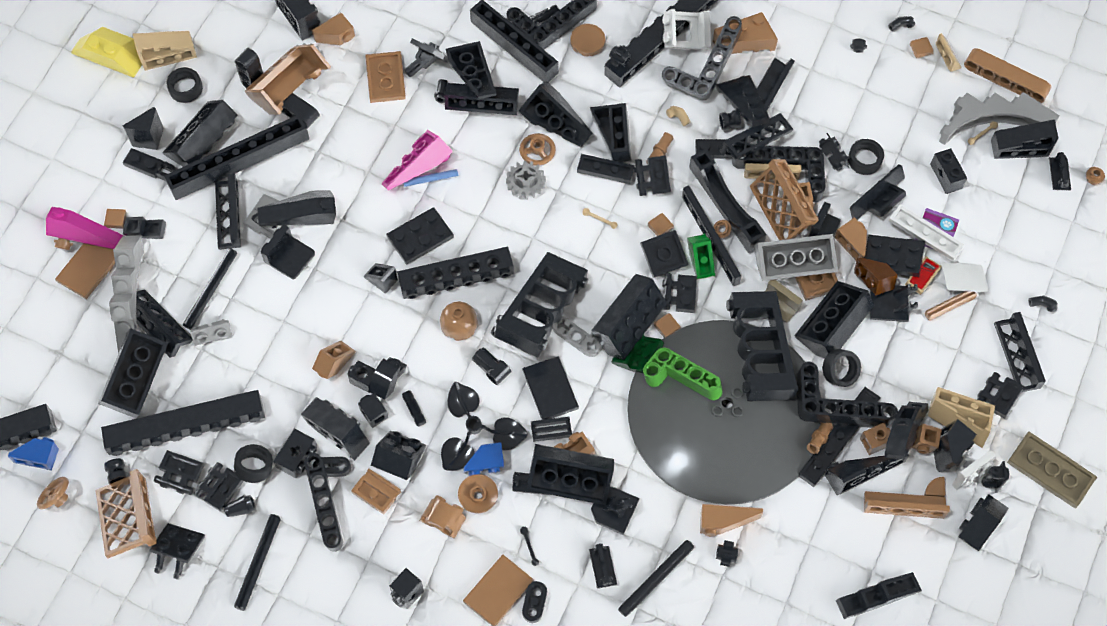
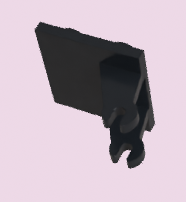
(893, 304)
(178, 544)

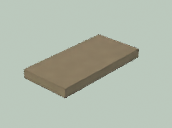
(1052, 469)

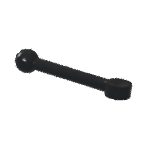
(524, 531)

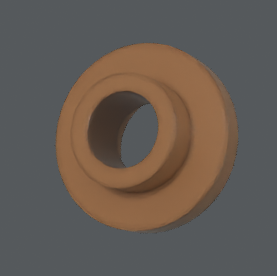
(1091, 178)
(723, 223)
(63, 243)

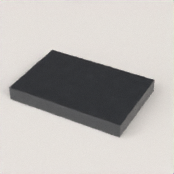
(550, 388)

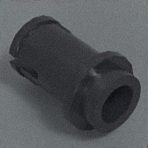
(439, 95)

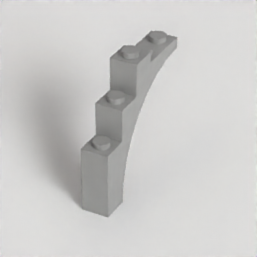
(973, 112)
(124, 282)

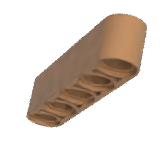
(1007, 75)

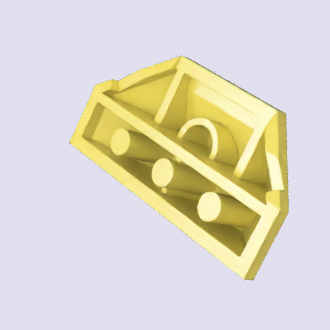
(109, 50)

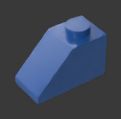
(36, 453)

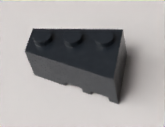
(613, 127)
(1025, 141)

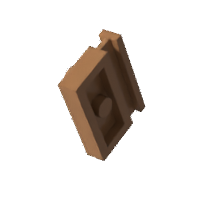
(376, 491)

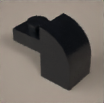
(385, 377)

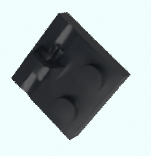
(664, 253)

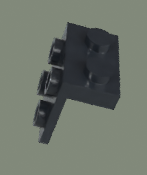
(286, 253)

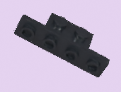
(881, 196)

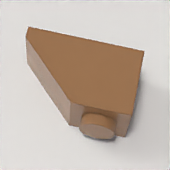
(334, 31)
(853, 238)
(332, 359)

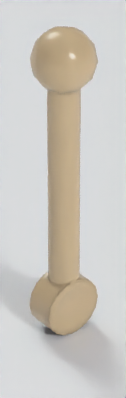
(993, 124)
(586, 212)

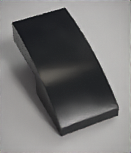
(147, 228)

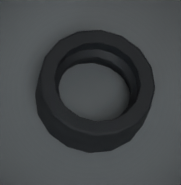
(183, 73)
(866, 144)
(853, 371)
(253, 451)

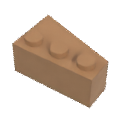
(755, 36)

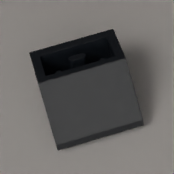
(953, 442)
(397, 454)

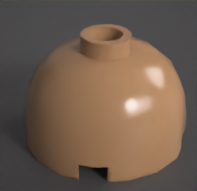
(458, 320)

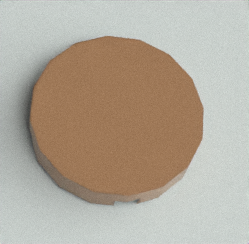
(587, 39)

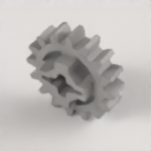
(525, 180)

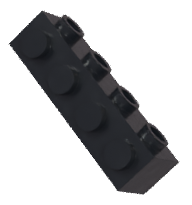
(461, 98)

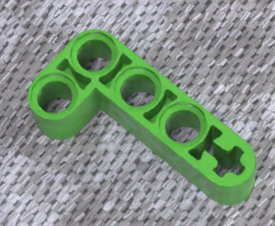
(707, 385)

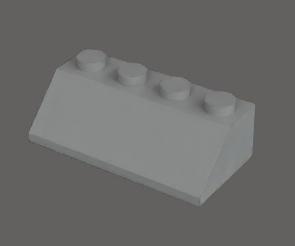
(796, 257)

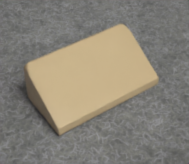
(947, 53)

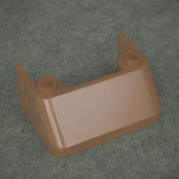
(285, 76)

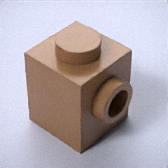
(875, 438)
(927, 439)

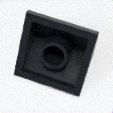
(145, 130)

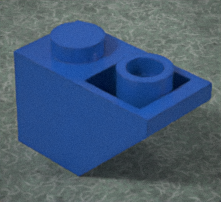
(488, 458)

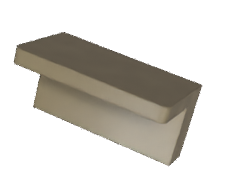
(788, 301)

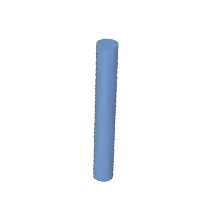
(431, 177)

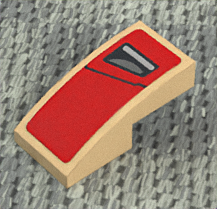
(928, 271)

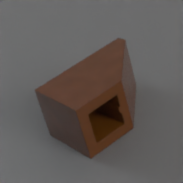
(875, 275)

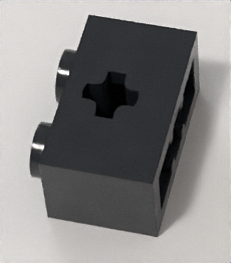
(948, 171)
(296, 443)
(406, 589)

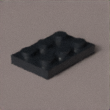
(420, 235)
(900, 254)

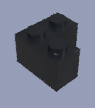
(986, 517)

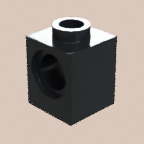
(357, 369)
(372, 409)

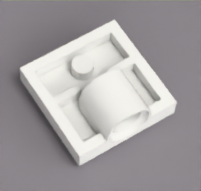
(975, 469)

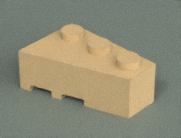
(164, 48)
(975, 414)

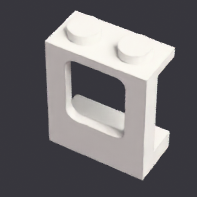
(699, 30)

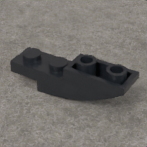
(904, 429)

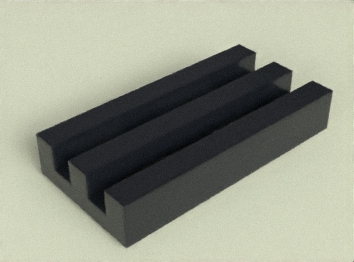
(553, 421)

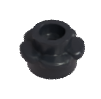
(858, 45)

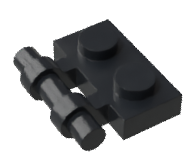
(658, 175)
(686, 292)
(1005, 397)
(180, 466)
(223, 489)

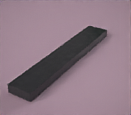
(707, 228)
(837, 440)

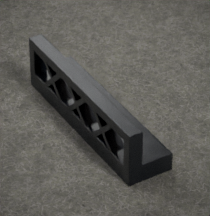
(773, 80)
(756, 133)
(232, 213)
(153, 323)
(1026, 350)

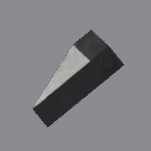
(308, 208)
(854, 472)

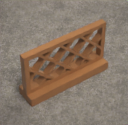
(792, 193)
(140, 505)

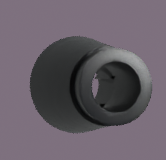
(240, 506)

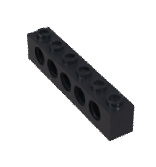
(462, 265)

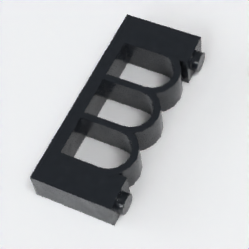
(531, 337)
(762, 385)

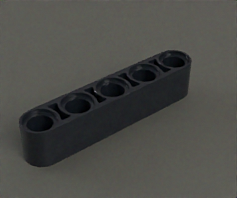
(323, 492)

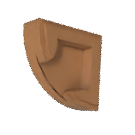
(936, 487)

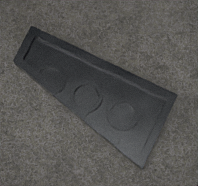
(745, 99)

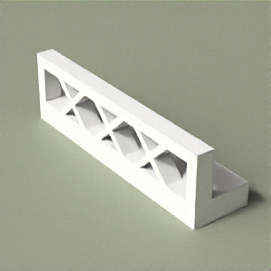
(926, 232)

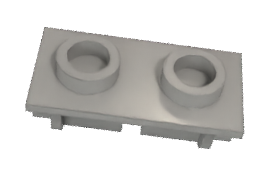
(206, 334)

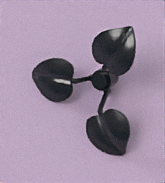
(457, 453)

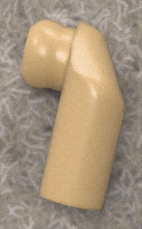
(680, 113)

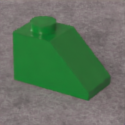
(701, 256)

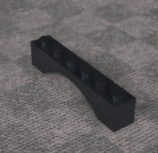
(743, 225)

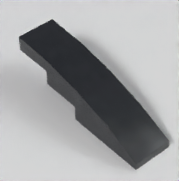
(878, 595)

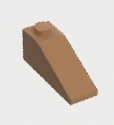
(721, 519)

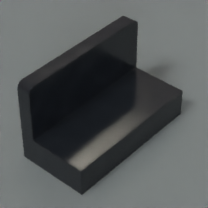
(827, 223)

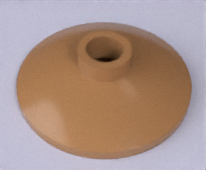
(478, 484)

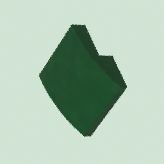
(639, 354)

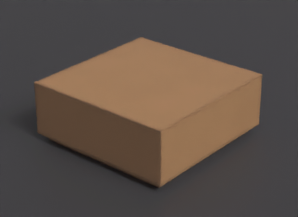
(921, 47)
(115, 218)
(660, 224)
(666, 325)

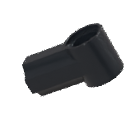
(495, 369)

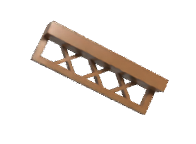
(905, 505)

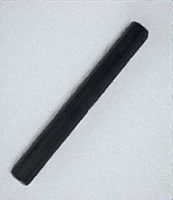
(210, 288)
(257, 562)
(656, 578)

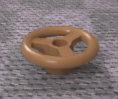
(537, 140)
(55, 492)

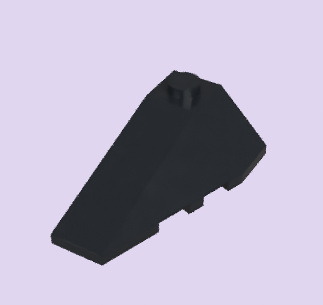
(471, 66)
(551, 111)

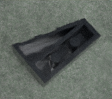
(336, 426)

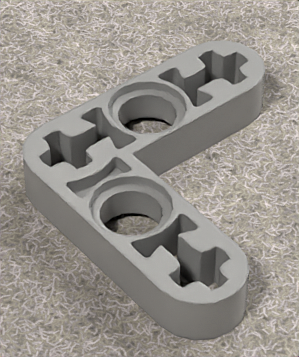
(581, 344)

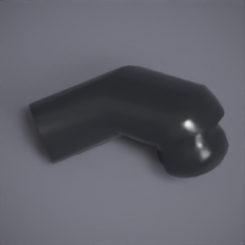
(908, 20)
(1043, 300)

